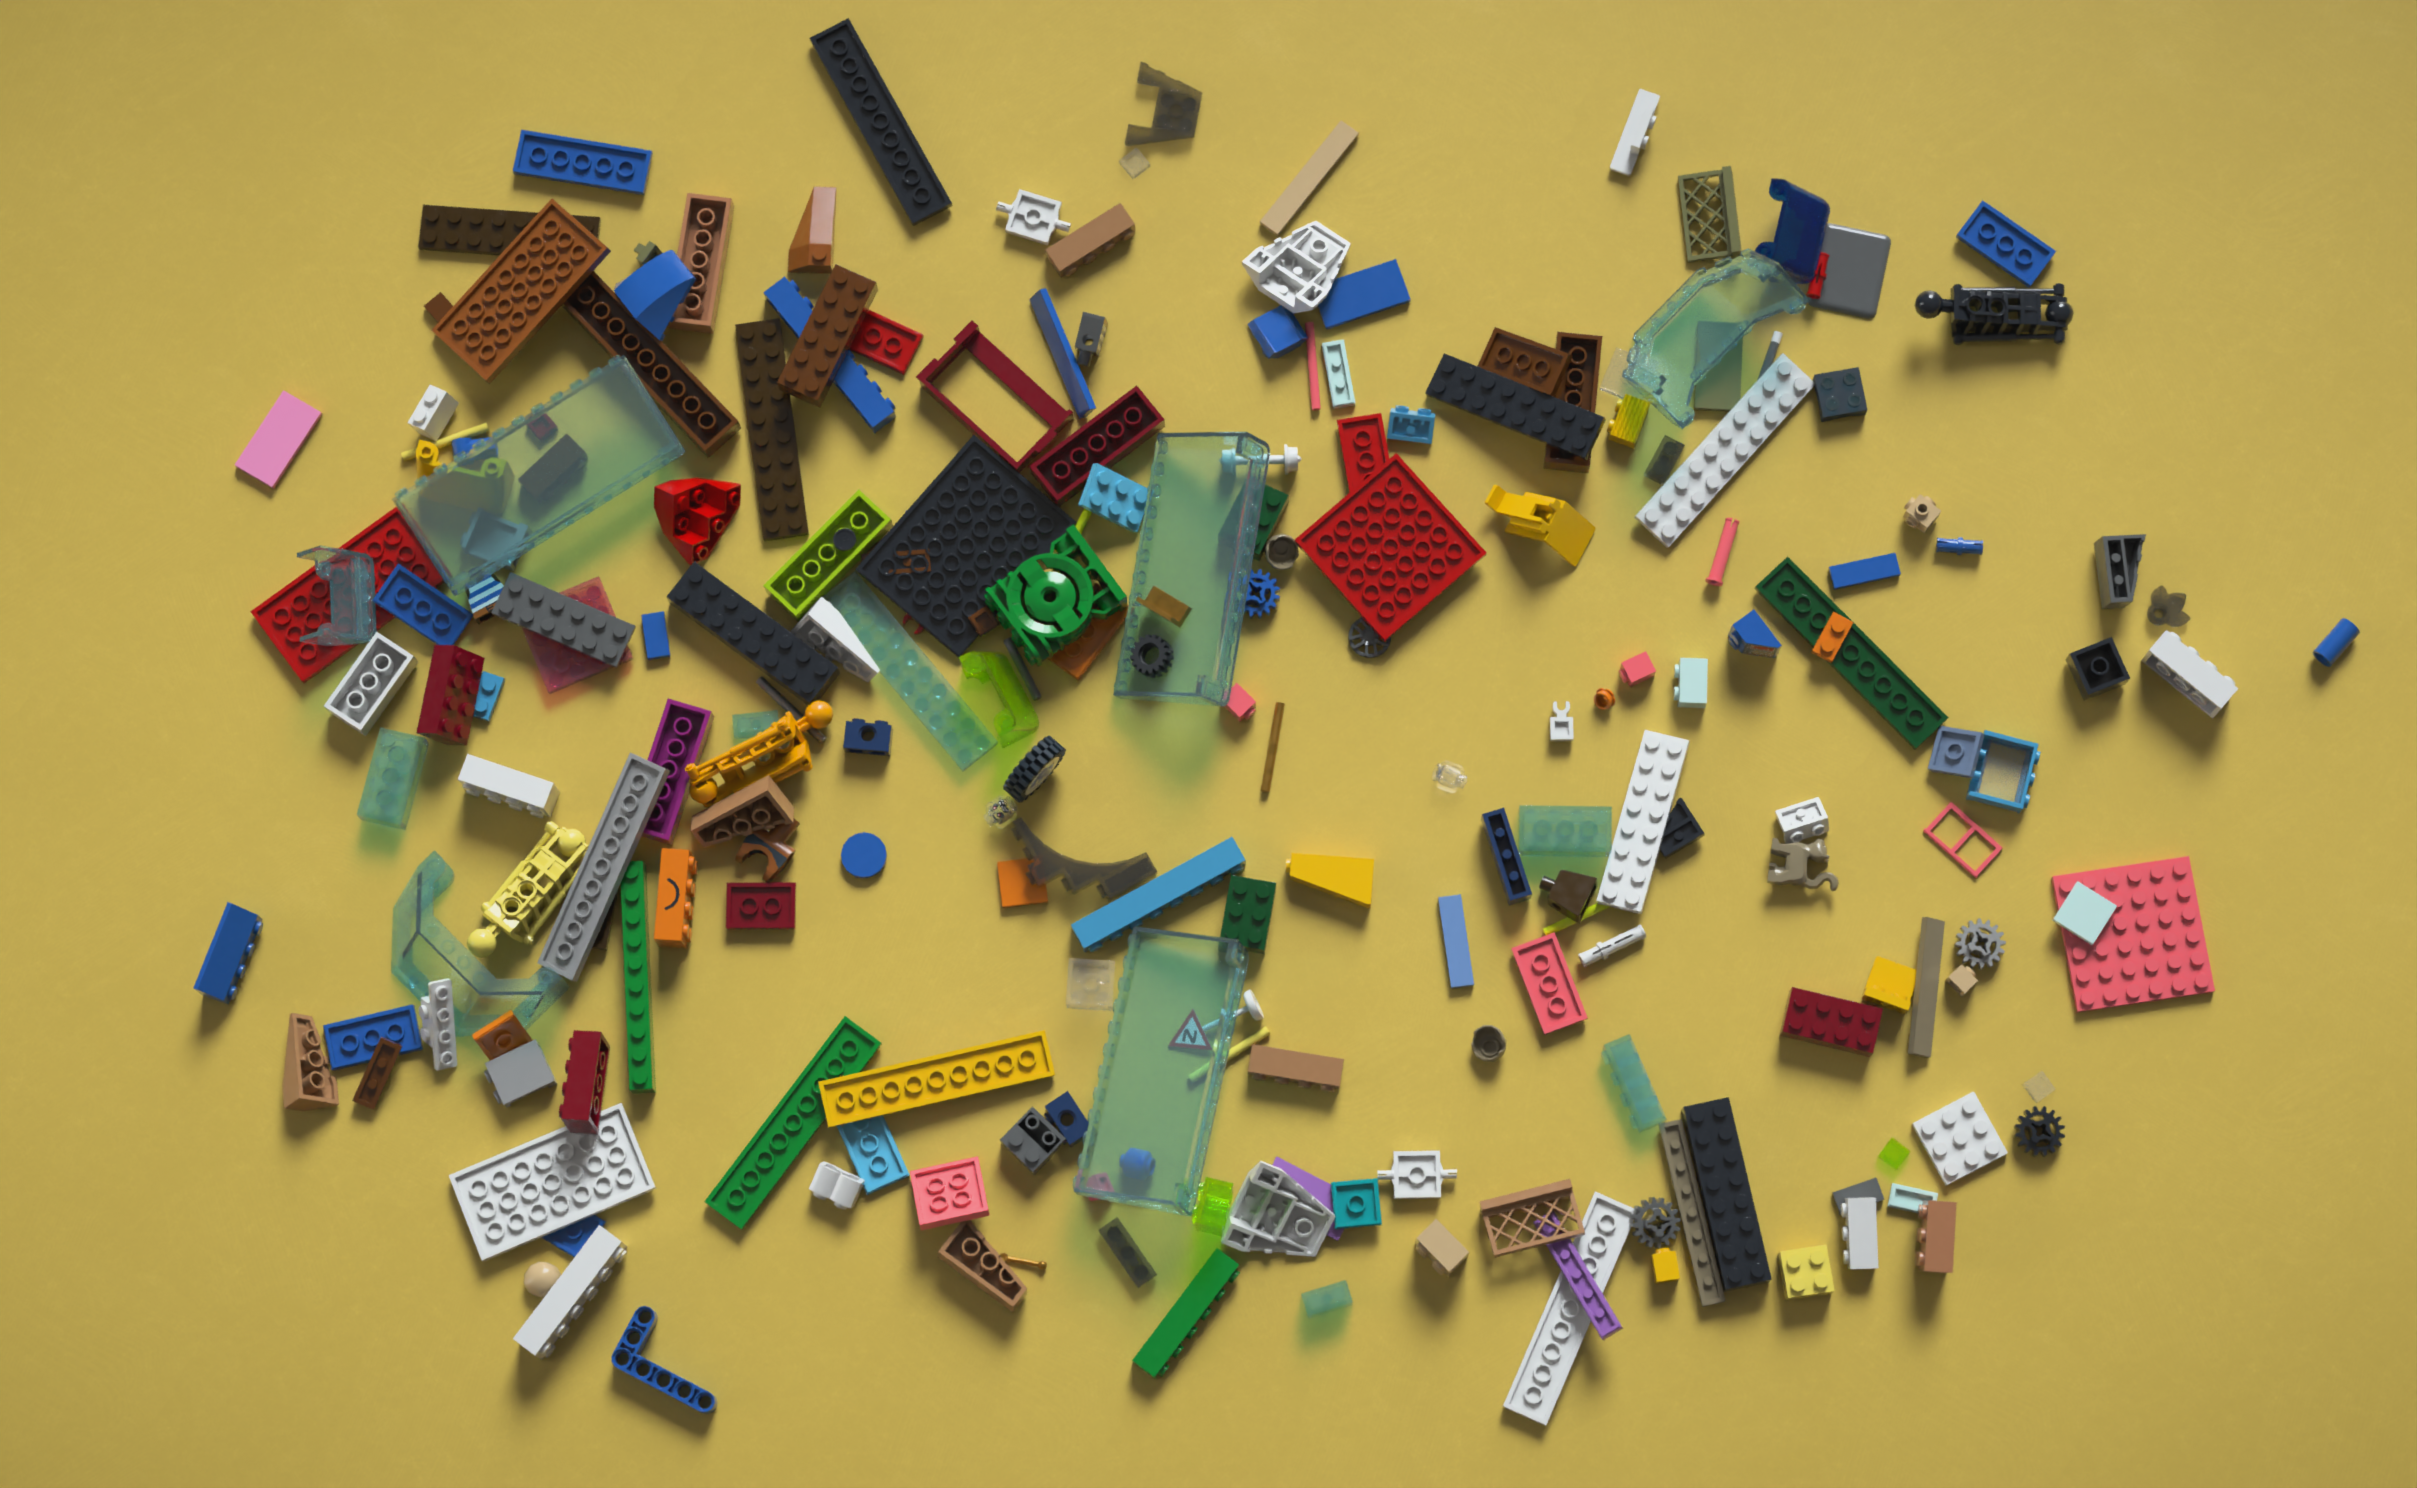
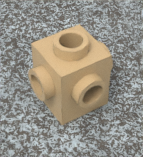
(1921, 513)

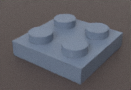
(1956, 751)

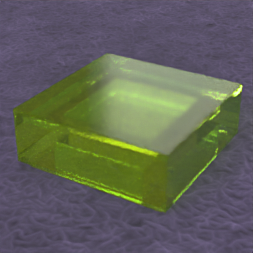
(1894, 1153)

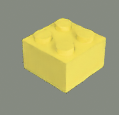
(1805, 1272)

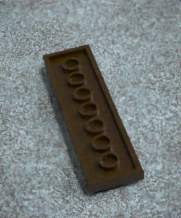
(479, 229)

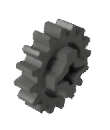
(1652, 1213)

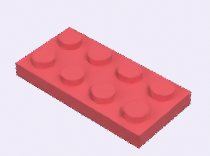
(1549, 983)

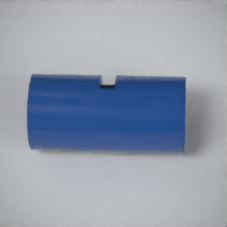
(2336, 642)

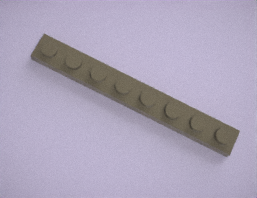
(1691, 1213)

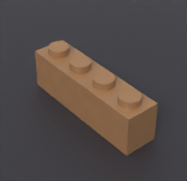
(1090, 240)
(1295, 1067)

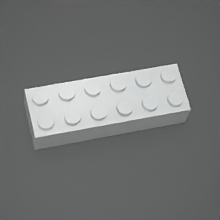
(570, 1293)

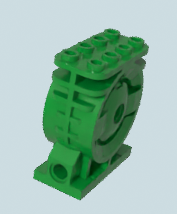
(1043, 640)

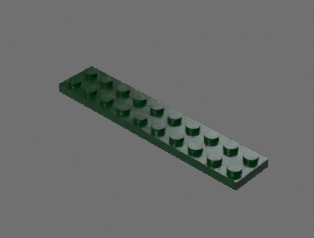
(1858, 658)

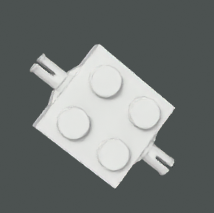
(1033, 217)
(1416, 1174)

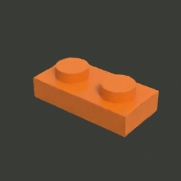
(1832, 637)

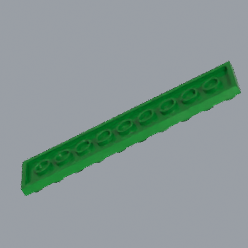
(789, 1125)

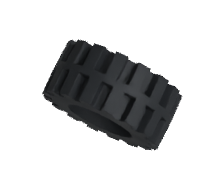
(1141, 649)

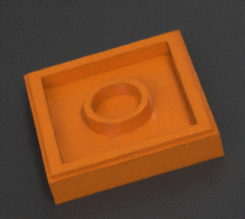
(1016, 887)
(502, 1036)

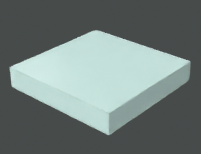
(2084, 913)

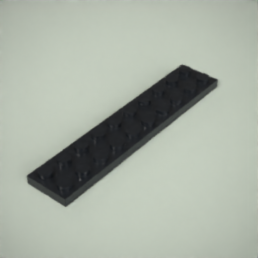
(881, 122)

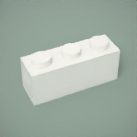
(1860, 1233)

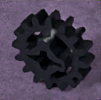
(2031, 1126)

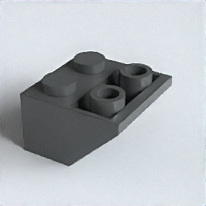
(1033, 1140)

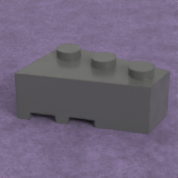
(2117, 568)

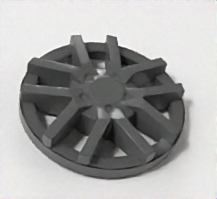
(1368, 638)

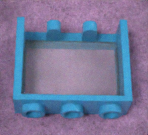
(2004, 772)

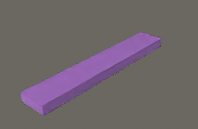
(1581, 1282)

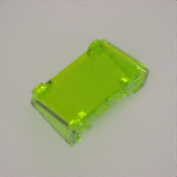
(1019, 716)

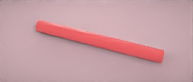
(1312, 366)

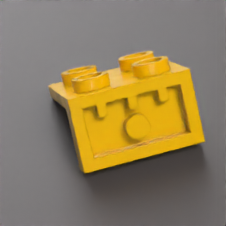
(1890, 985)

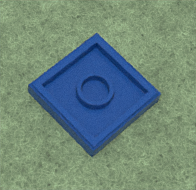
(573, 1237)

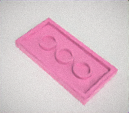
(278, 439)

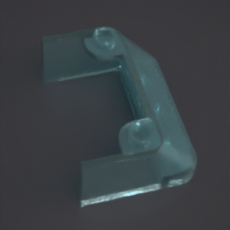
(350, 596)

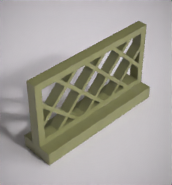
(1729, 208)

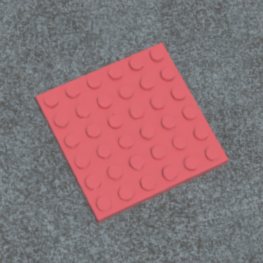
(2150, 943)

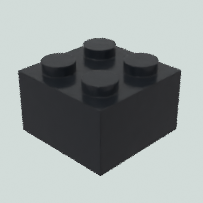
(2097, 668)

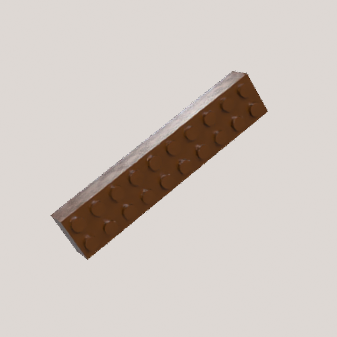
(660, 371)

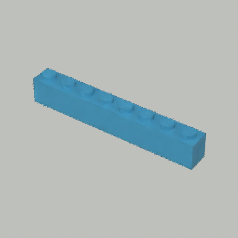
(1159, 894)

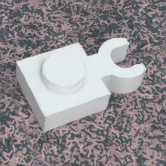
(1561, 726)

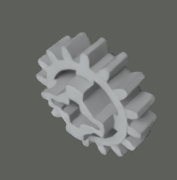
(1982, 952)

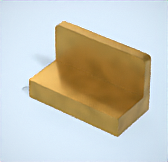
(1166, 606)

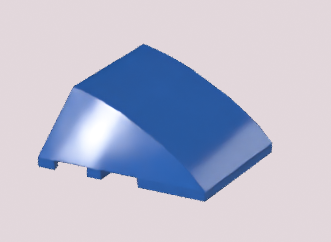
(656, 291)

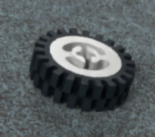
(1034, 769)

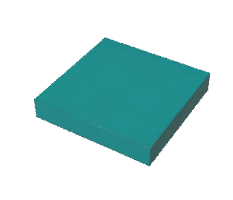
(1356, 1203)

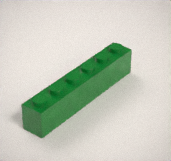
(1186, 1313)

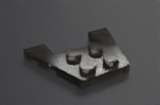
(1174, 112)

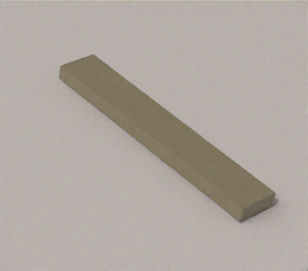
(1926, 987)

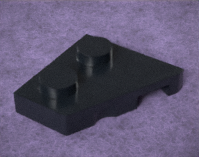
(1680, 830)

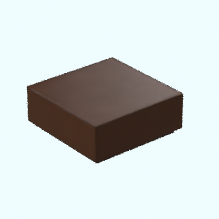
(438, 307)
(983, 621)

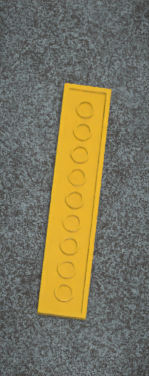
(936, 1078)

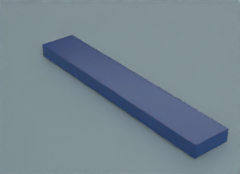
(1062, 353)

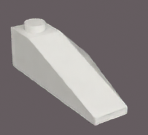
(829, 633)

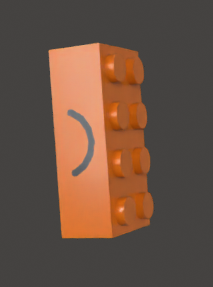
(674, 898)

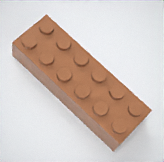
(704, 252)

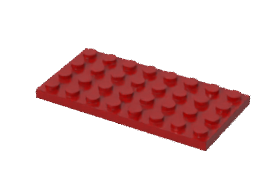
(306, 600)

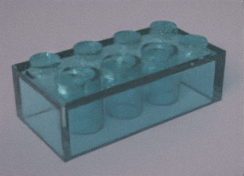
(392, 778)
(1564, 831)

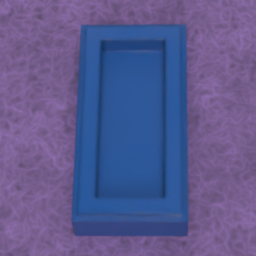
(656, 635)

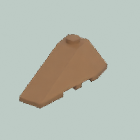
(306, 1073)

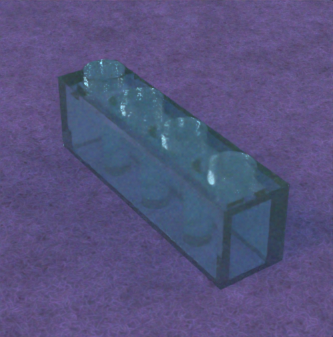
(1633, 1083)

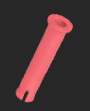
(1723, 552)

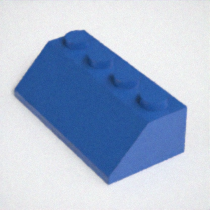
(228, 953)

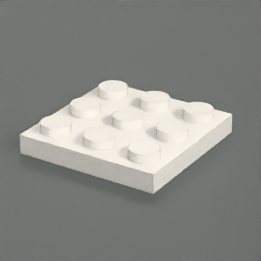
(1959, 1138)

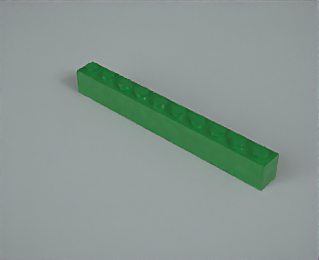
(638, 979)

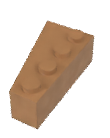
(745, 811)
(981, 1264)

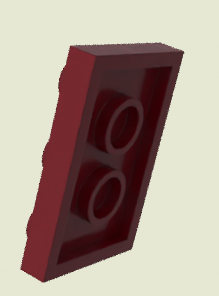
(761, 905)

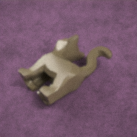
(1796, 864)

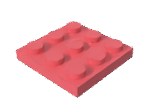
(949, 1193)

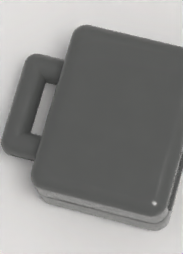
(1853, 271)

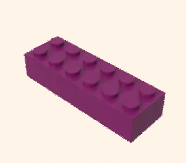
(676, 744)

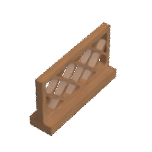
(1526, 1199)

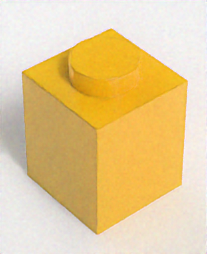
(1665, 1266)

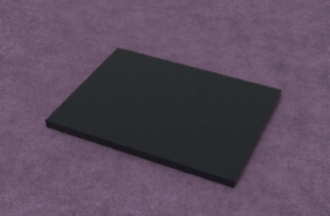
(978, 526)

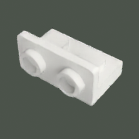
(1803, 820)

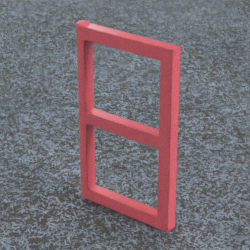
(1974, 827)

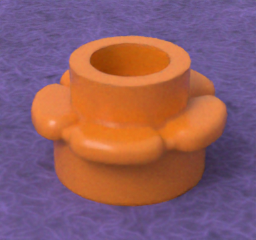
(1604, 698)

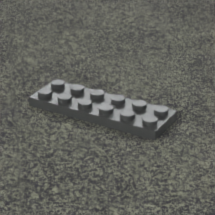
(563, 620)

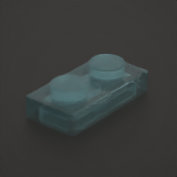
(750, 724)

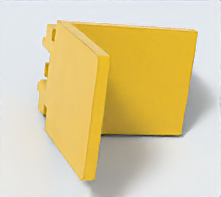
(1544, 520)

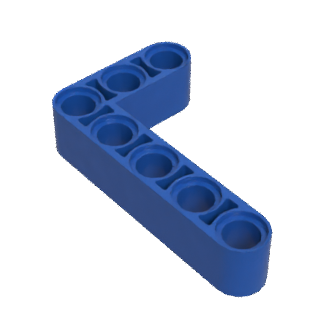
(656, 1371)

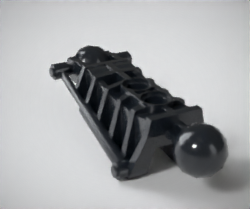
(1996, 326)

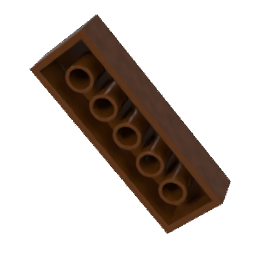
(827, 335)
(1577, 388)

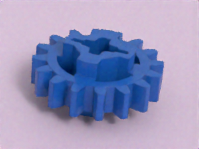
(1264, 587)

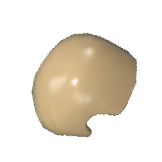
(541, 1278)

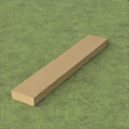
(1309, 178)

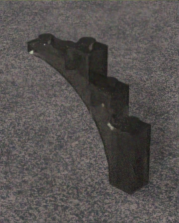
(1077, 875)

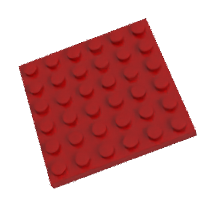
(1390, 547)

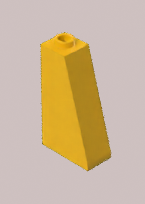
(1336, 875)

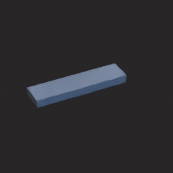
(1455, 941)

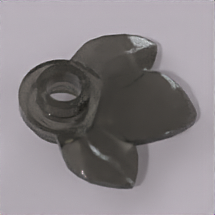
(2169, 606)

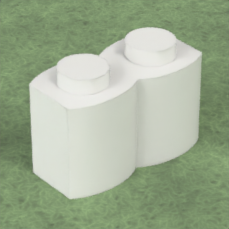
(836, 1185)

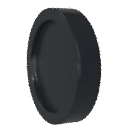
(844, 539)

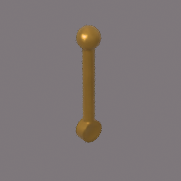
(1041, 1265)

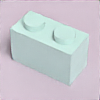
(1691, 682)

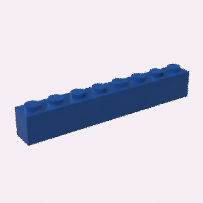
(850, 378)

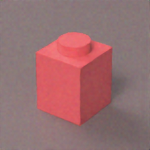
(1637, 669)
(1240, 704)

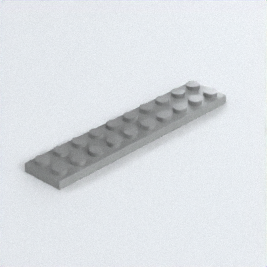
(603, 866)

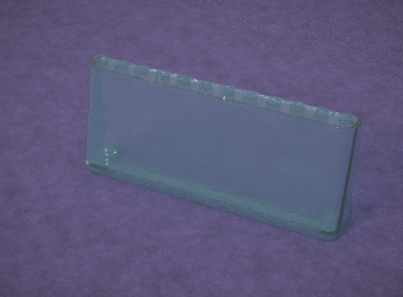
(538, 475)
(1200, 551)
(1162, 1070)

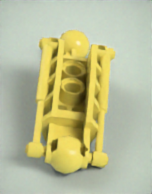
(570, 844)

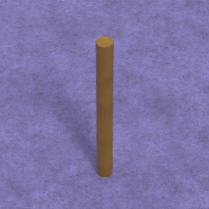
(1272, 747)

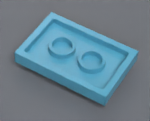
(1114, 497)

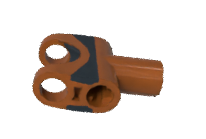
(771, 844)

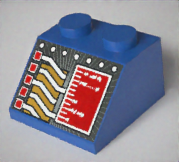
(1753, 637)

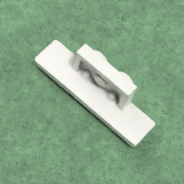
(1635, 132)
(439, 1024)

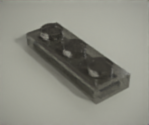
(1127, 1252)

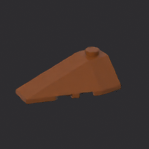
(814, 240)

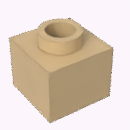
(1962, 979)

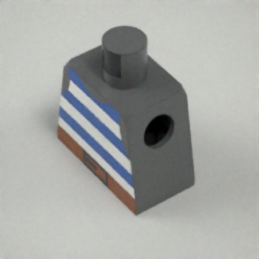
(1093, 328)

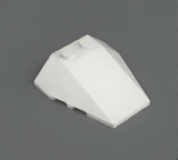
(1299, 267)
(1275, 1215)

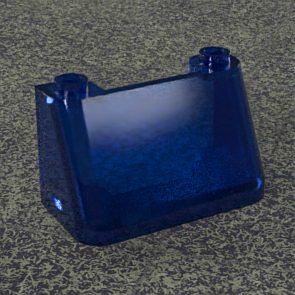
(1798, 230)

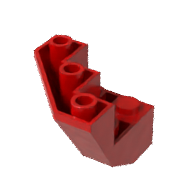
(695, 513)

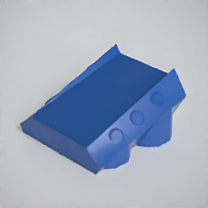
(1277, 332)

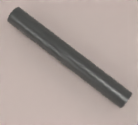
(1027, 678)

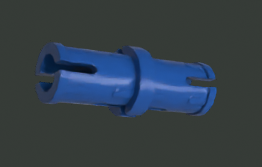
(1959, 546)

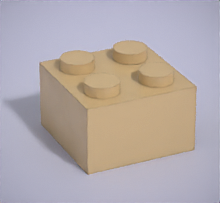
(1441, 1248)

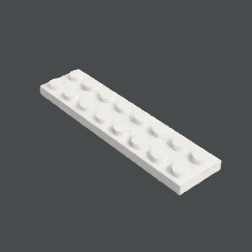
(1643, 822)

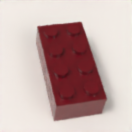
(450, 695)
(1831, 1022)
(585, 1082)

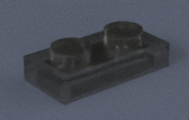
(1664, 460)

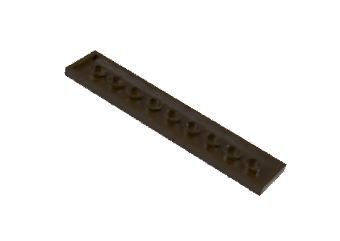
(771, 430)

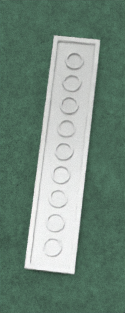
(1724, 450)
(1564, 1318)

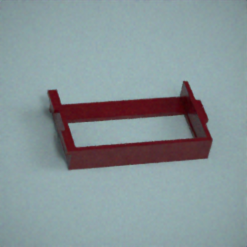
(1012, 376)

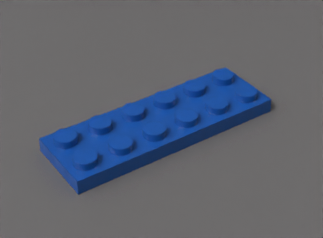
(582, 162)

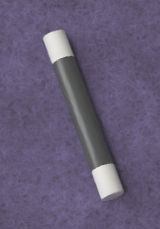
(1770, 355)

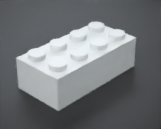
(2190, 673)
(371, 683)
(509, 786)

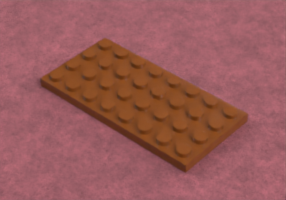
(521, 290)

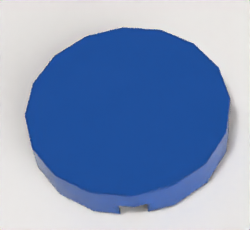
(864, 855)

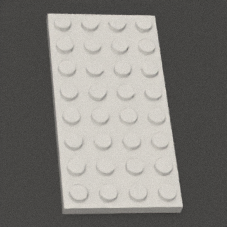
(551, 1183)

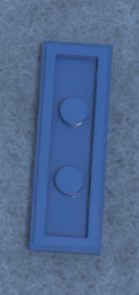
(1864, 571)

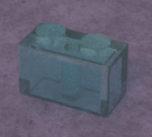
(1326, 1299)

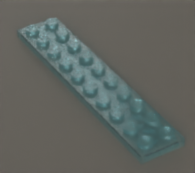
(912, 673)

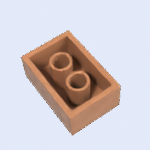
(1936, 1236)

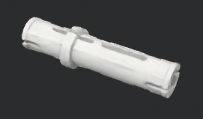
(1604, 949)

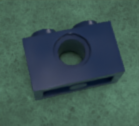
(879, 745)
(1064, 1106)

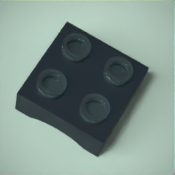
(1840, 394)

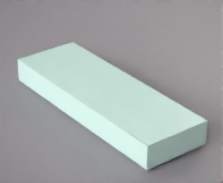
(1338, 374)

